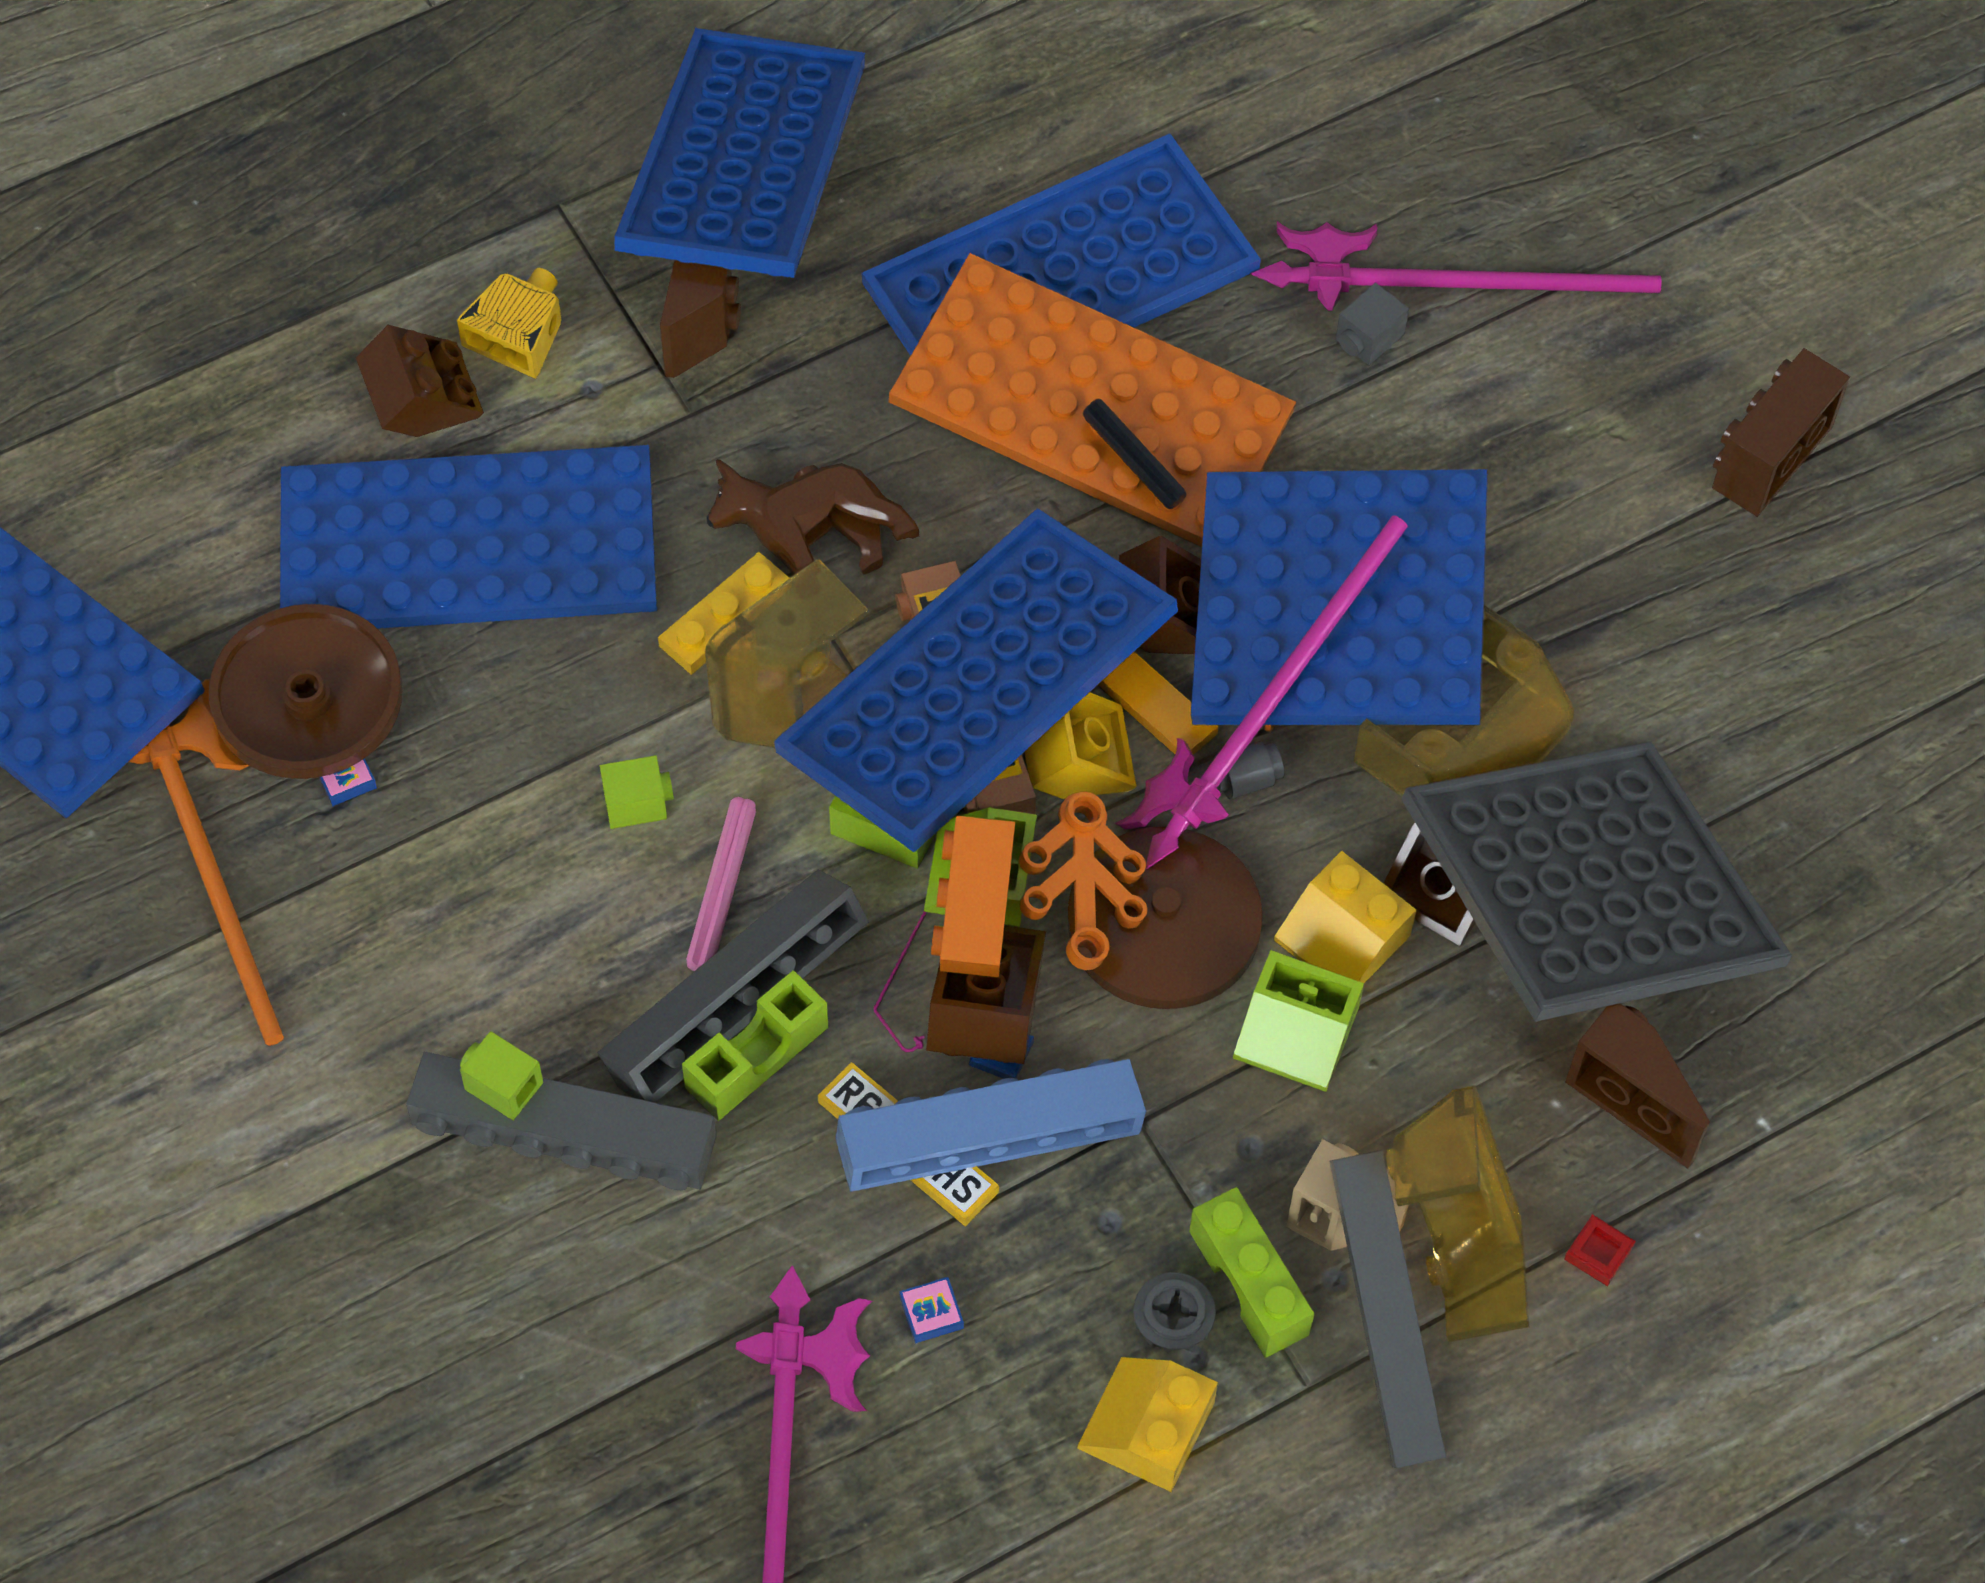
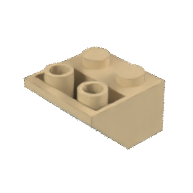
(1314, 1201)

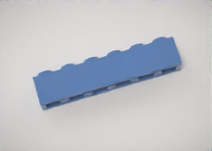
(989, 1124)

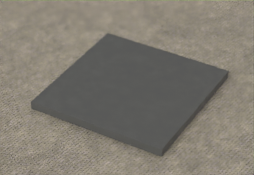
(1594, 880)

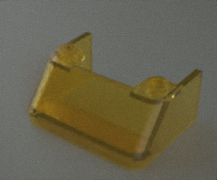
(776, 654)
(1511, 734)
(1459, 1180)

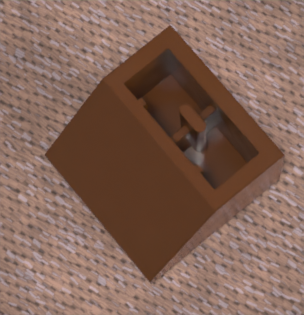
(417, 382)

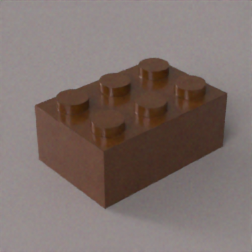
(1779, 431)

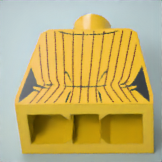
(514, 321)

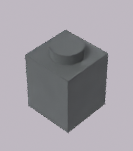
(1371, 324)

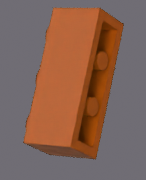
(974, 896)

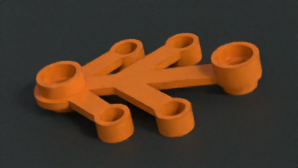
(1086, 874)

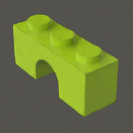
(732, 1069)
(1266, 1291)

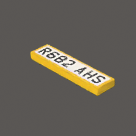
(959, 1192)

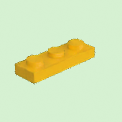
(689, 635)

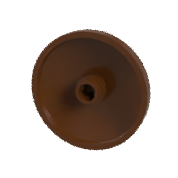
(305, 691)
(1196, 928)

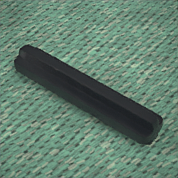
(1134, 453)

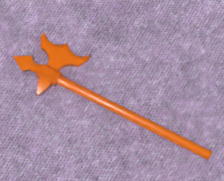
(199, 734)

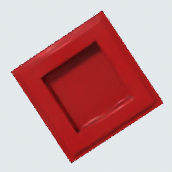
(1599, 1250)

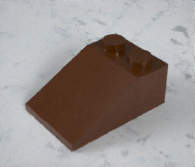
(986, 1013)
(1635, 1079)

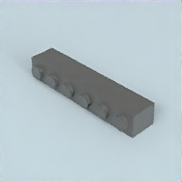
(724, 990)
(570, 1124)

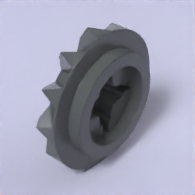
(1158, 1295)

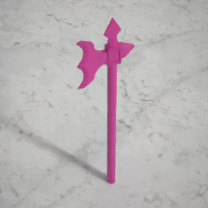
(1331, 277)
(1200, 800)
(835, 1356)

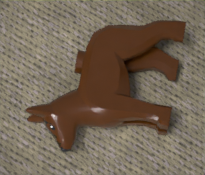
(806, 508)

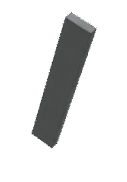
(1387, 1309)

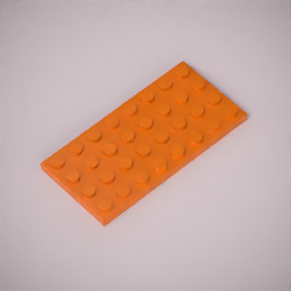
(1024, 362)

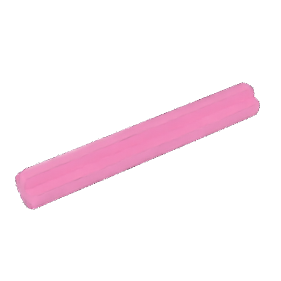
(721, 882)

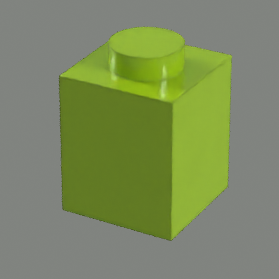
(635, 791)
(500, 1074)

